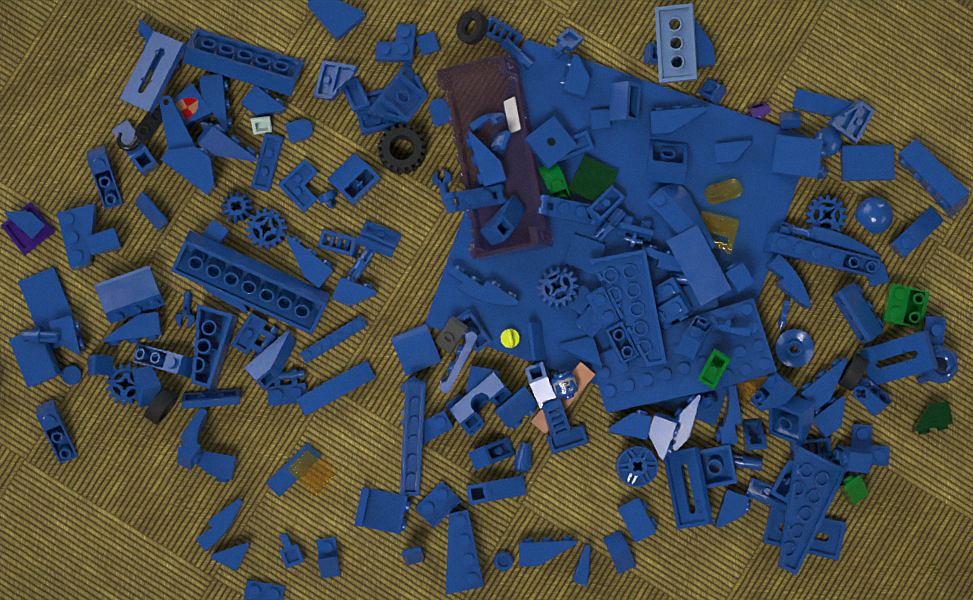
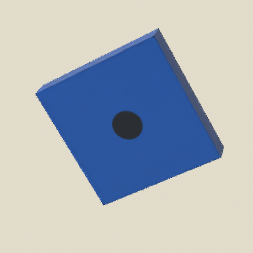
(550, 142)

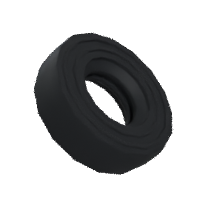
(479, 32)

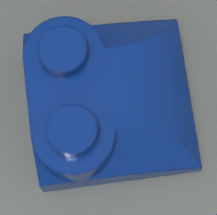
(718, 466)

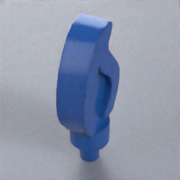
(783, 315)

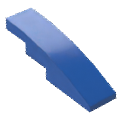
(335, 388)

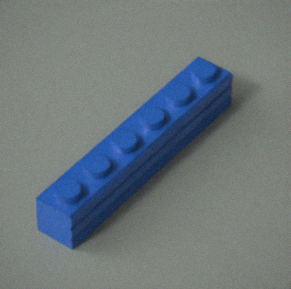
(333, 339)

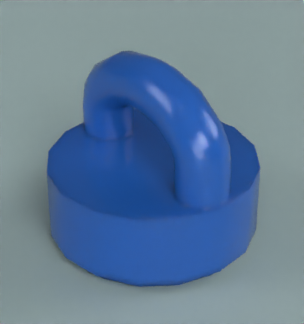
(330, 195)

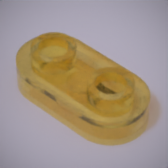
(723, 191)

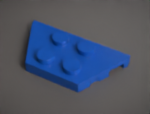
(400, 97)

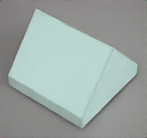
(261, 125)

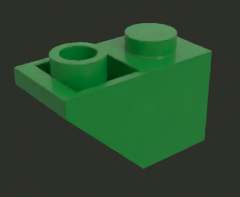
(555, 182)
(853, 488)

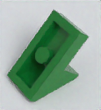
(714, 368)

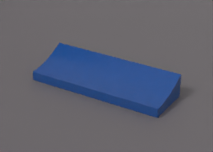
(243, 61)

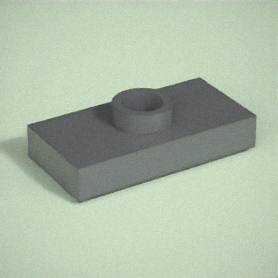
(451, 334)

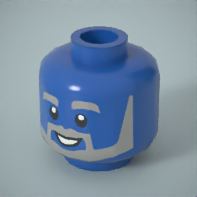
(564, 384)

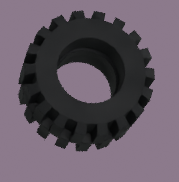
(402, 133)

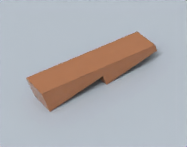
(583, 376)

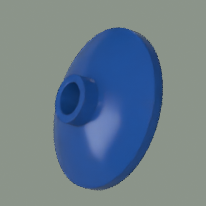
(804, 346)

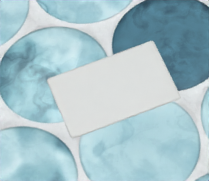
(512, 115)

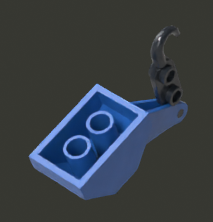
(182, 153)

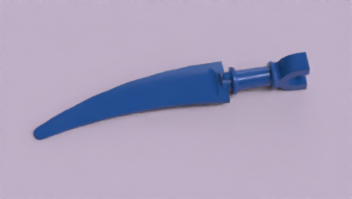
(827, 236)

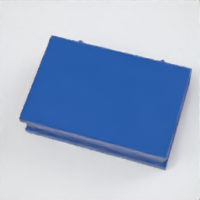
(867, 162)
(35, 360)

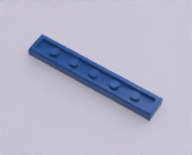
(412, 438)

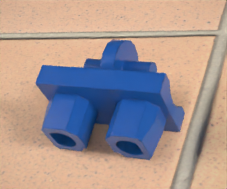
(633, 233)

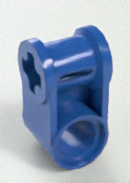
(871, 397)

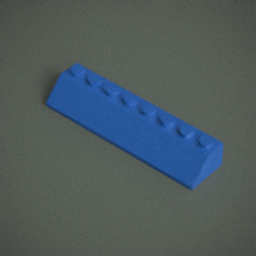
(250, 282)

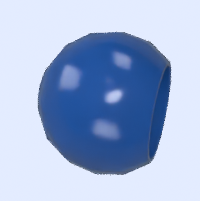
(874, 214)

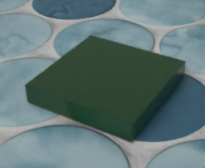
(592, 179)

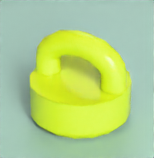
(510, 338)

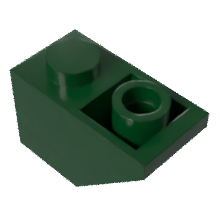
(933, 416)

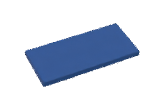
(699, 265)

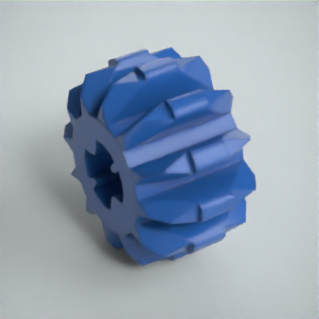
(236, 200)

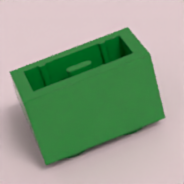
(904, 306)

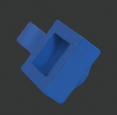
(567, 41)
(291, 553)

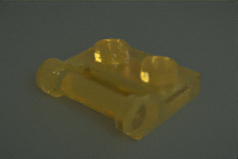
(723, 227)

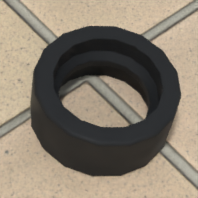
(853, 372)
(161, 406)

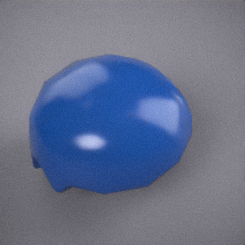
(831, 139)

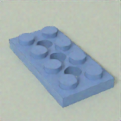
(687, 51)

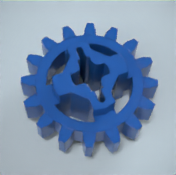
(821, 210)
(259, 225)
(558, 296)
(125, 392)

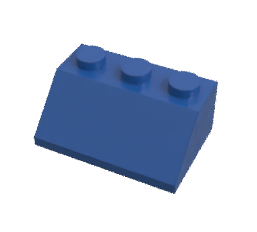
(129, 294)
(858, 313)

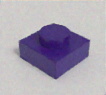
(758, 110)

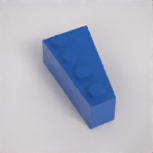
(934, 178)
(211, 345)
(462, 559)

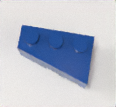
(75, 226)

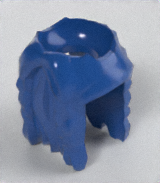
(946, 368)

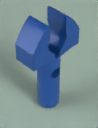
(443, 186)
(186, 311)

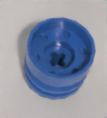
(624, 466)

